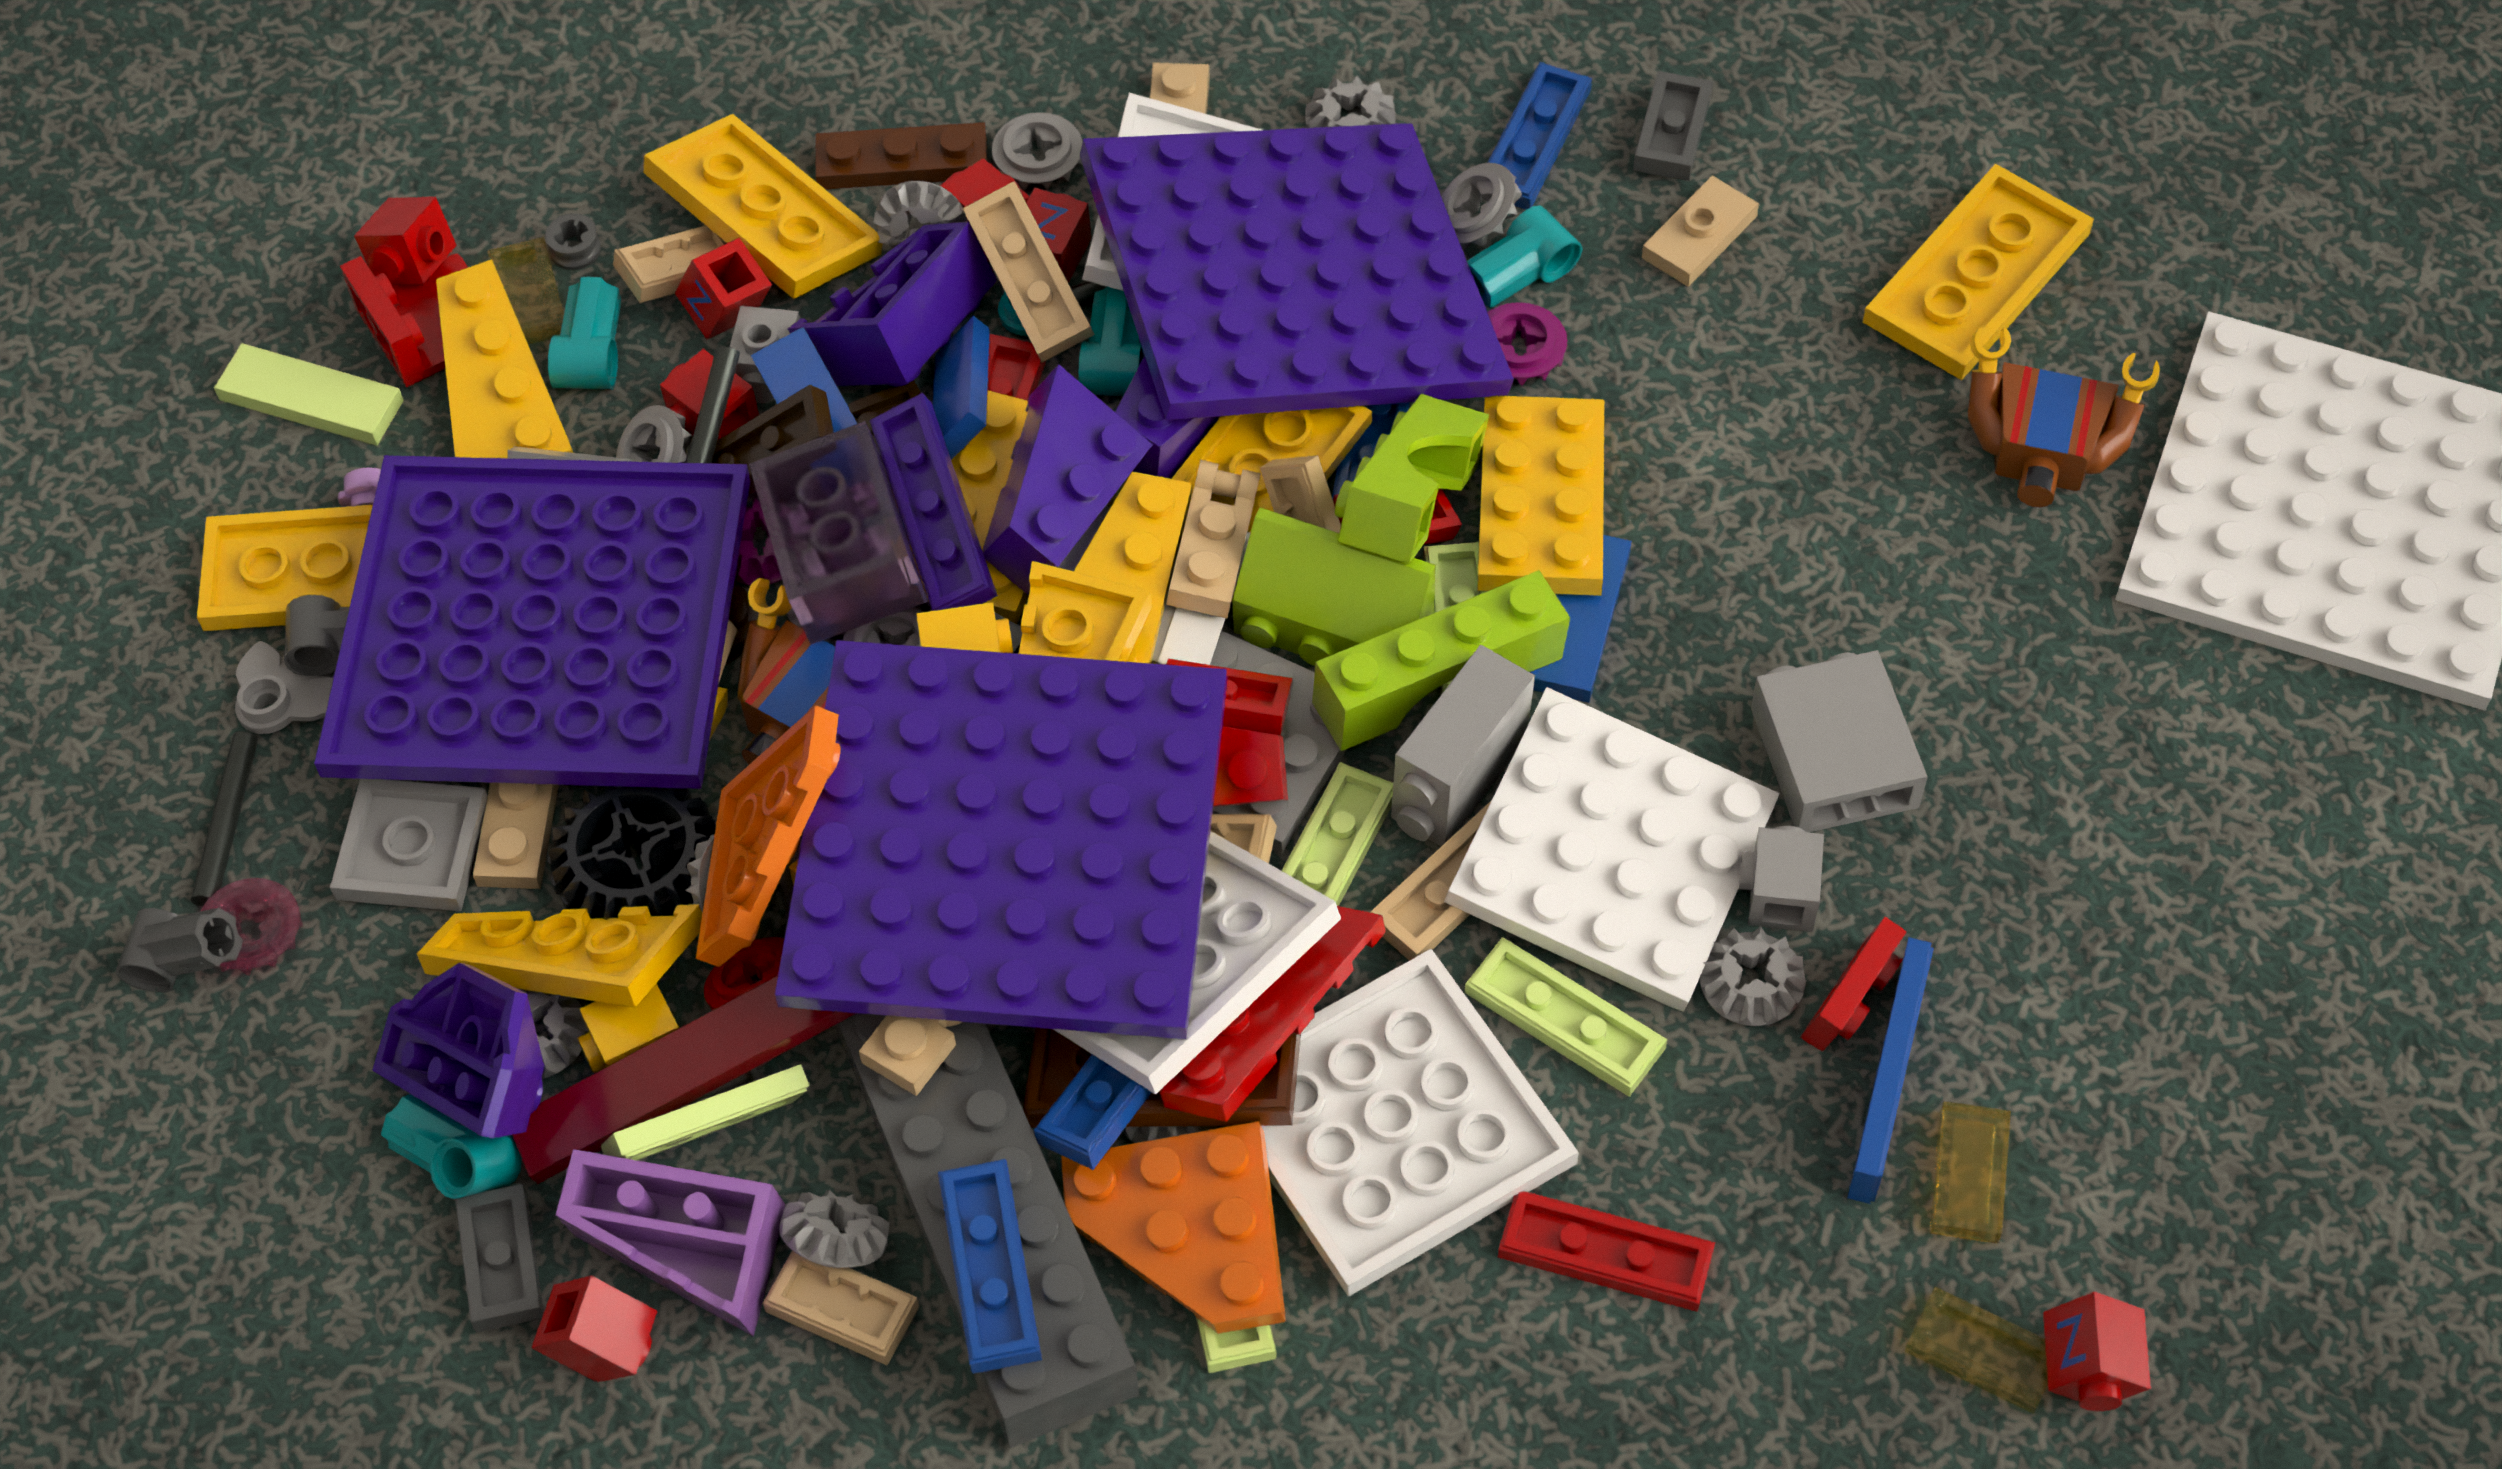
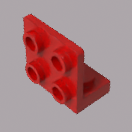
(402, 317)

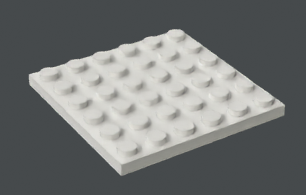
(2330, 511)

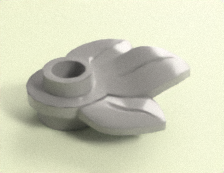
(268, 681)

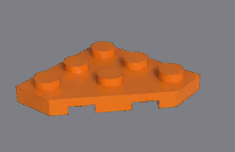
(760, 831)
(1188, 1221)

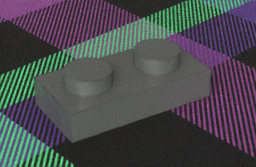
(1673, 125)
(499, 1258)

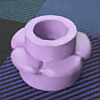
(359, 487)

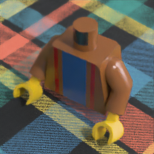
(2049, 423)
(778, 671)

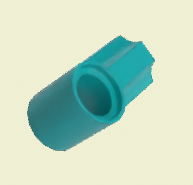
(1532, 250)
(586, 348)
(1115, 350)
(454, 1155)

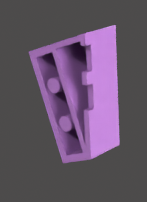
(679, 1227)

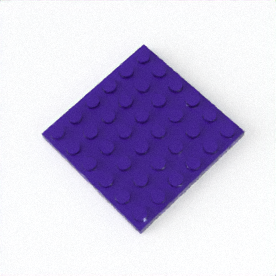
(1292, 270)
(537, 623)
(1008, 841)

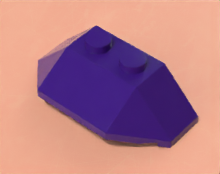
(466, 1051)

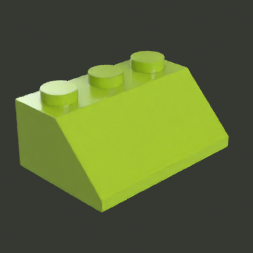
(1319, 594)

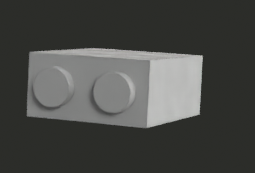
(1838, 741)
(1461, 746)

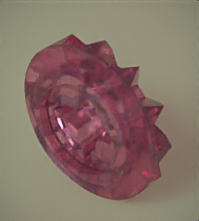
(266, 904)

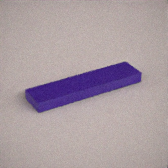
(932, 506)

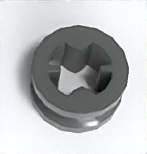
(573, 226)

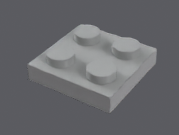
(410, 844)

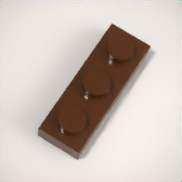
(897, 154)

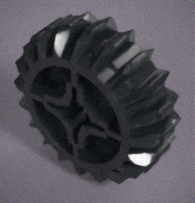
(665, 831)

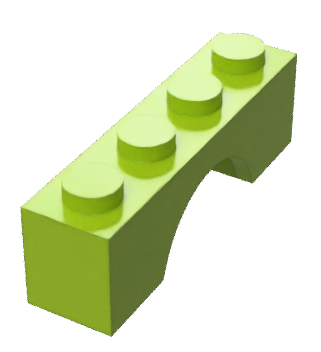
(1396, 489)
(1380, 680)

